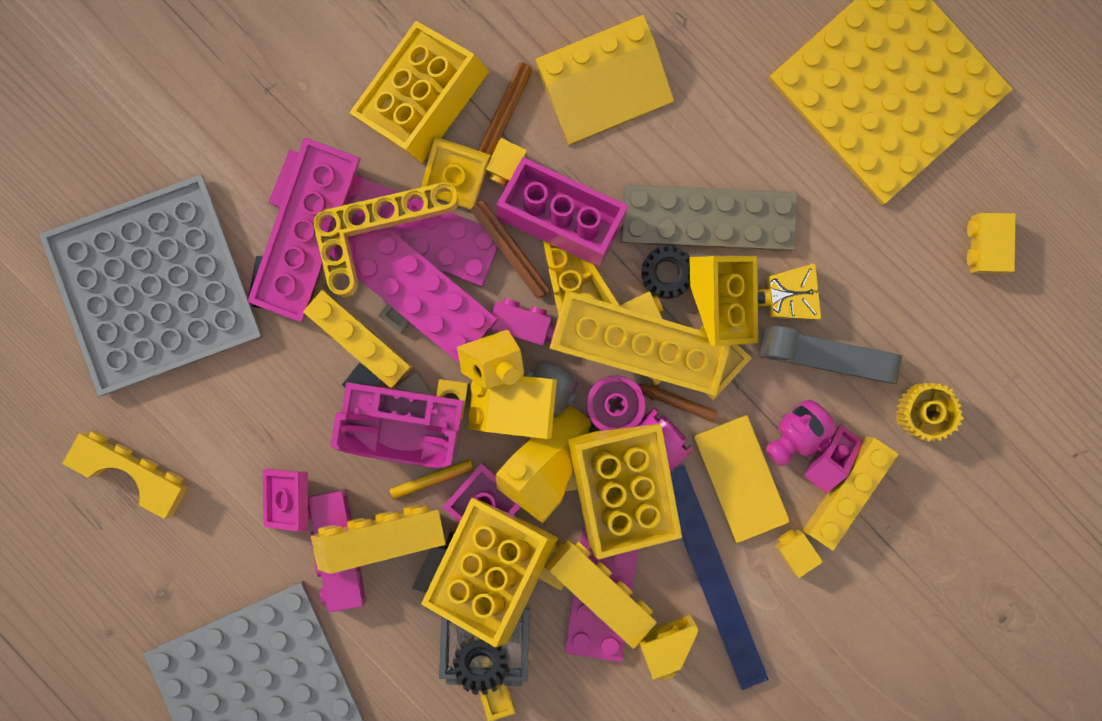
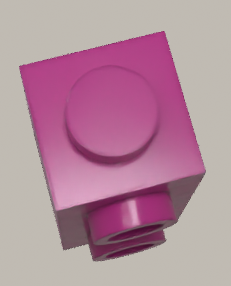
(521, 323)

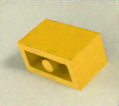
(992, 243)

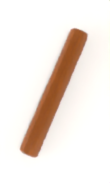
(505, 108)
(510, 249)

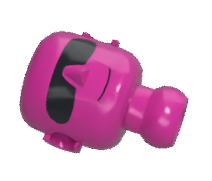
(802, 432)

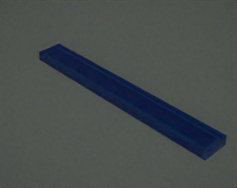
(716, 584)

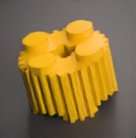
(943, 405)

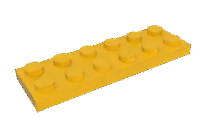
(638, 343)

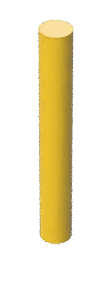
(431, 479)

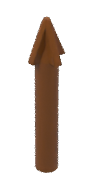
(655, 392)

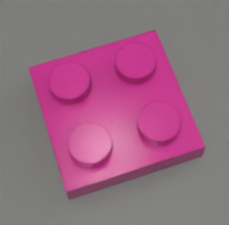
(285, 499)

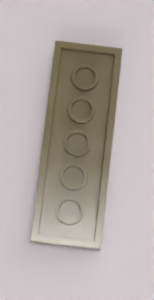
(710, 217)

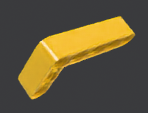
(373, 221)

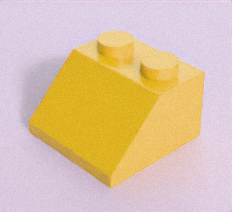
(668, 646)

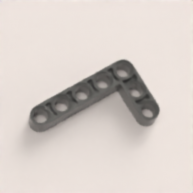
(791, 347)

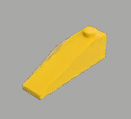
(574, 275)
(542, 467)

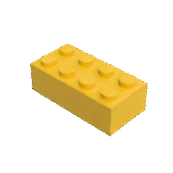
(377, 540)

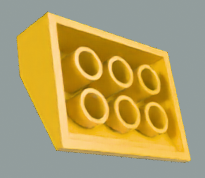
(605, 79)
(420, 91)
(625, 489)
(489, 572)

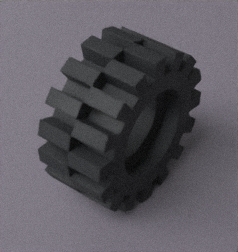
(650, 277)
(480, 682)

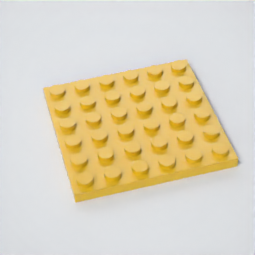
(889, 88)

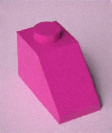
(835, 462)

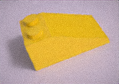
(726, 297)
(514, 409)

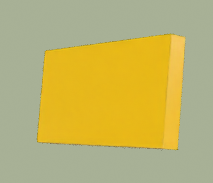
(741, 478)

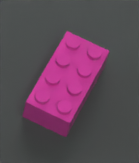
(561, 211)

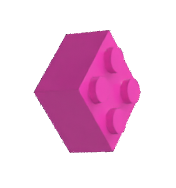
(482, 486)

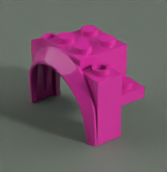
(398, 426)

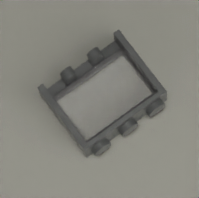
(516, 652)

